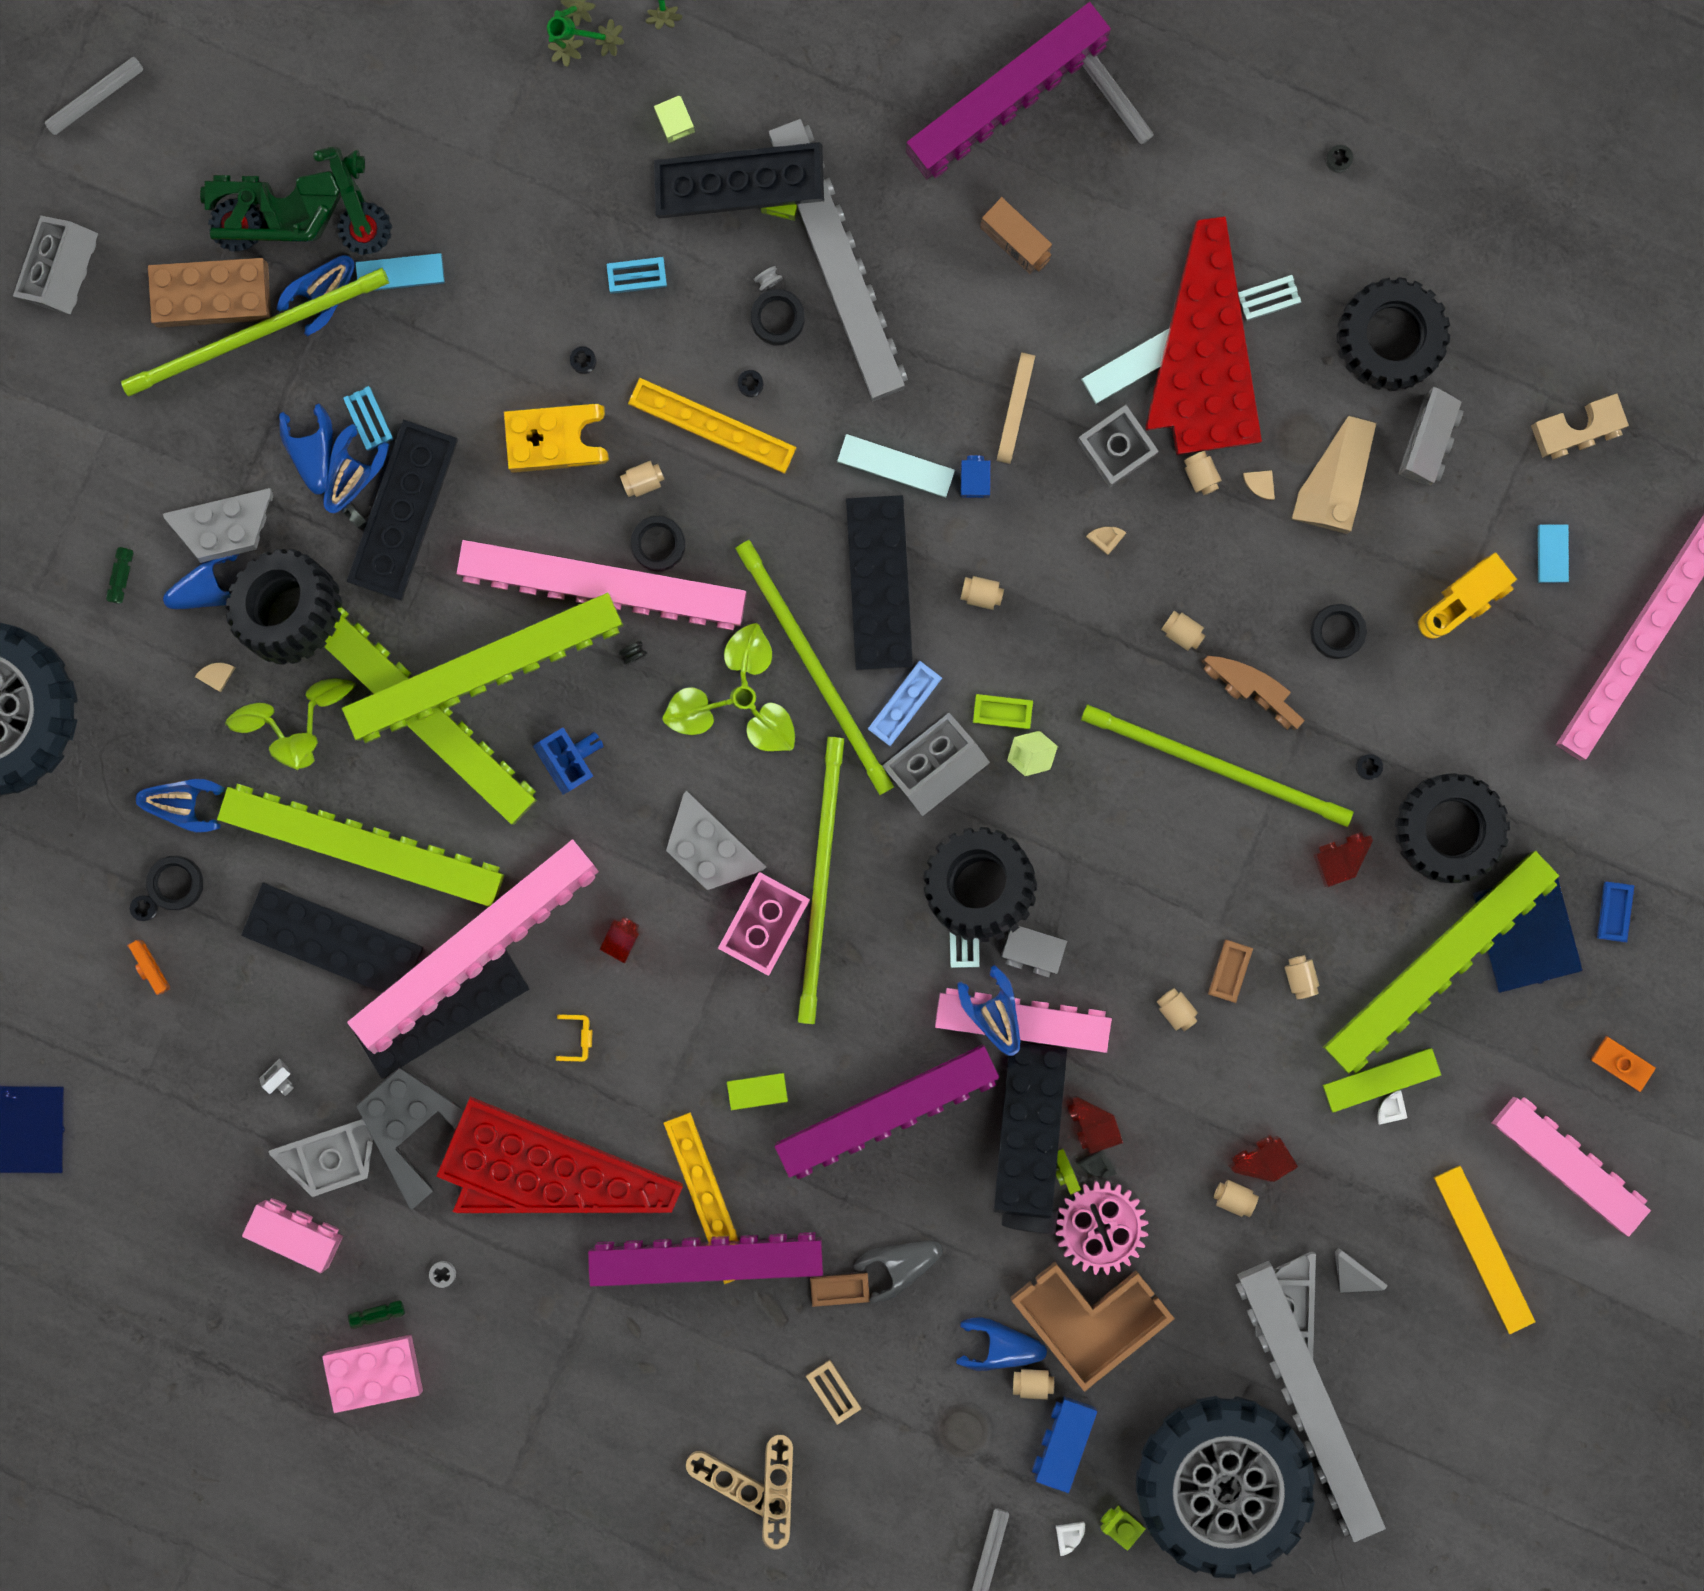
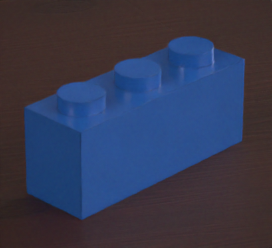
(1064, 1444)

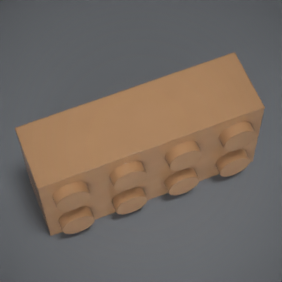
(209, 292)

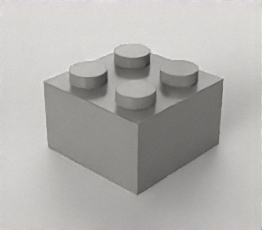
(1117, 446)

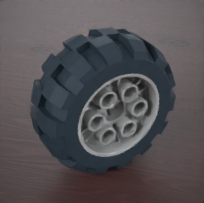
(42, 701)
(1177, 1455)

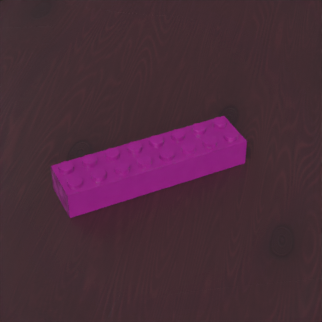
(1008, 91)
(886, 1111)
(705, 1260)

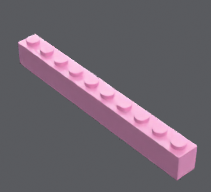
(589, 580)
(1636, 648)
(473, 947)

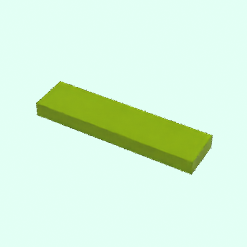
(1381, 1080)

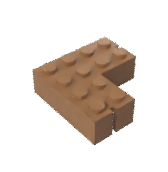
(1090, 1337)

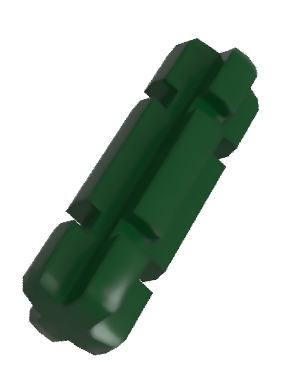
(119, 575)
(376, 1314)

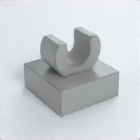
(277, 1078)

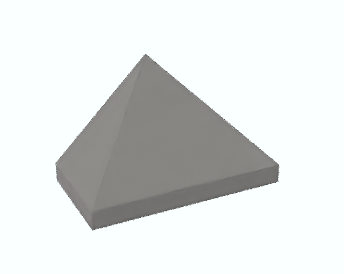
(1355, 1277)

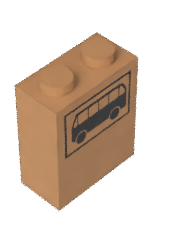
(1016, 236)

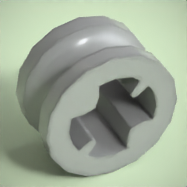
(768, 278)
(440, 1265)

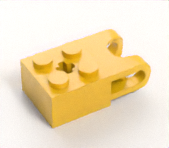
(561, 439)
(1468, 596)

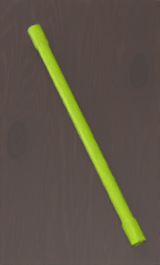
(148, 378)
(755, 565)
(1326, 809)
(808, 999)

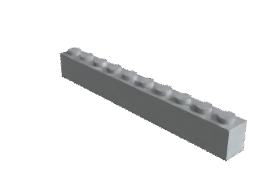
(845, 280)
(1311, 1402)

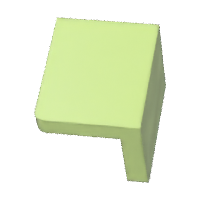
(674, 119)
(1032, 753)

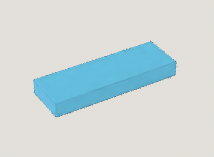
(406, 270)

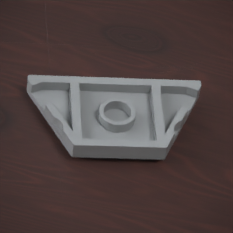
(222, 526)
(708, 847)
(328, 1158)
(1298, 1285)

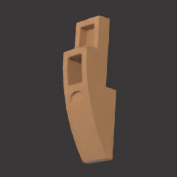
(1245, 680)

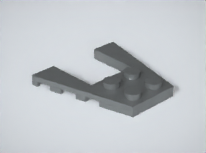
(393, 1114)

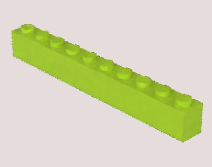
(483, 667)
(439, 730)
(361, 846)
(1441, 961)

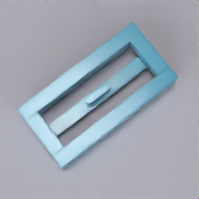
(639, 275)
(358, 396)

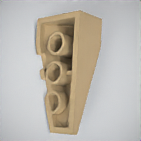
(1335, 485)

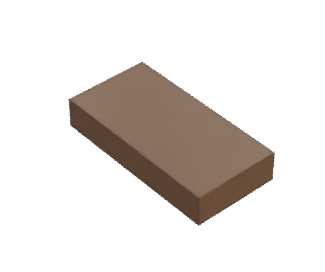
(1230, 971)
(839, 1289)

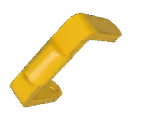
(586, 1038)

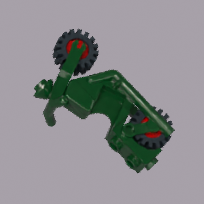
(302, 213)

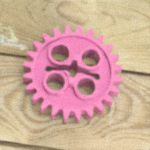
(1077, 1237)

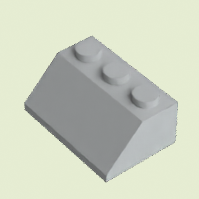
(56, 264)
(1431, 437)
(936, 764)

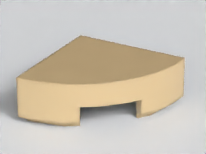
(1260, 484)
(1106, 538)
(216, 675)

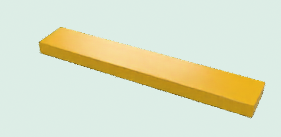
(712, 425)
(700, 1178)
(1484, 1249)

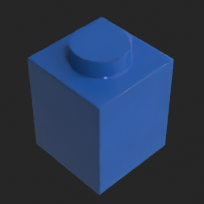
(975, 477)

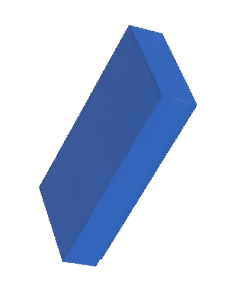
(1615, 911)

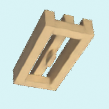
(846, 1412)

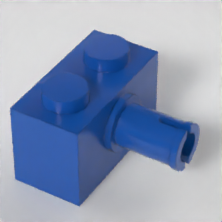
(565, 759)

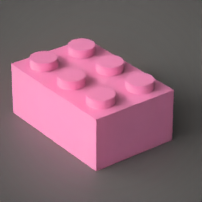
(764, 923)
(293, 1235)
(372, 1373)

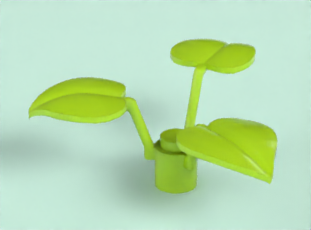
(769, 729)
(298, 748)

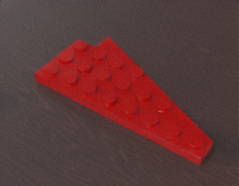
(1205, 366)
(528, 1168)

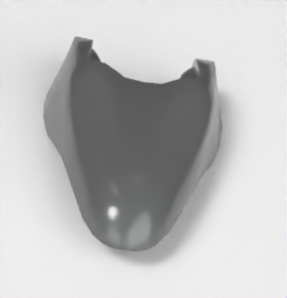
(903, 1262)

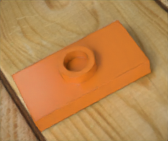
(148, 967)
(1623, 1064)

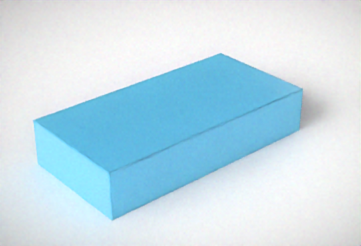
(1553, 554)

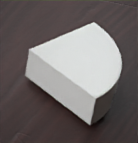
(1392, 1108)
(1069, 1536)

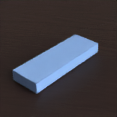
(904, 703)

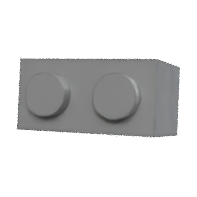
(1034, 949)

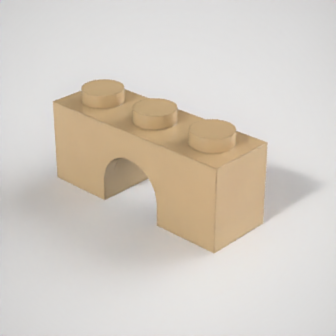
(1604, 419)

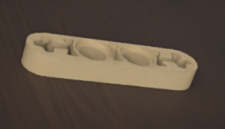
(1015, 408)
(732, 1491)
(777, 1492)

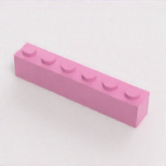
(1035, 1022)
(1571, 1166)

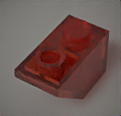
(1342, 861)
(621, 939)
(1097, 1125)
(1266, 1162)

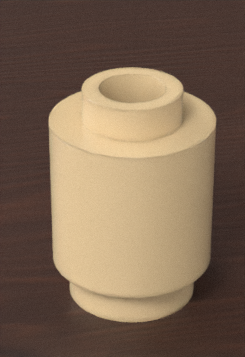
(1202, 473)
(642, 479)
(982, 592)
(1183, 631)
(1302, 977)
(1177, 1010)
(1235, 1198)
(1033, 1384)

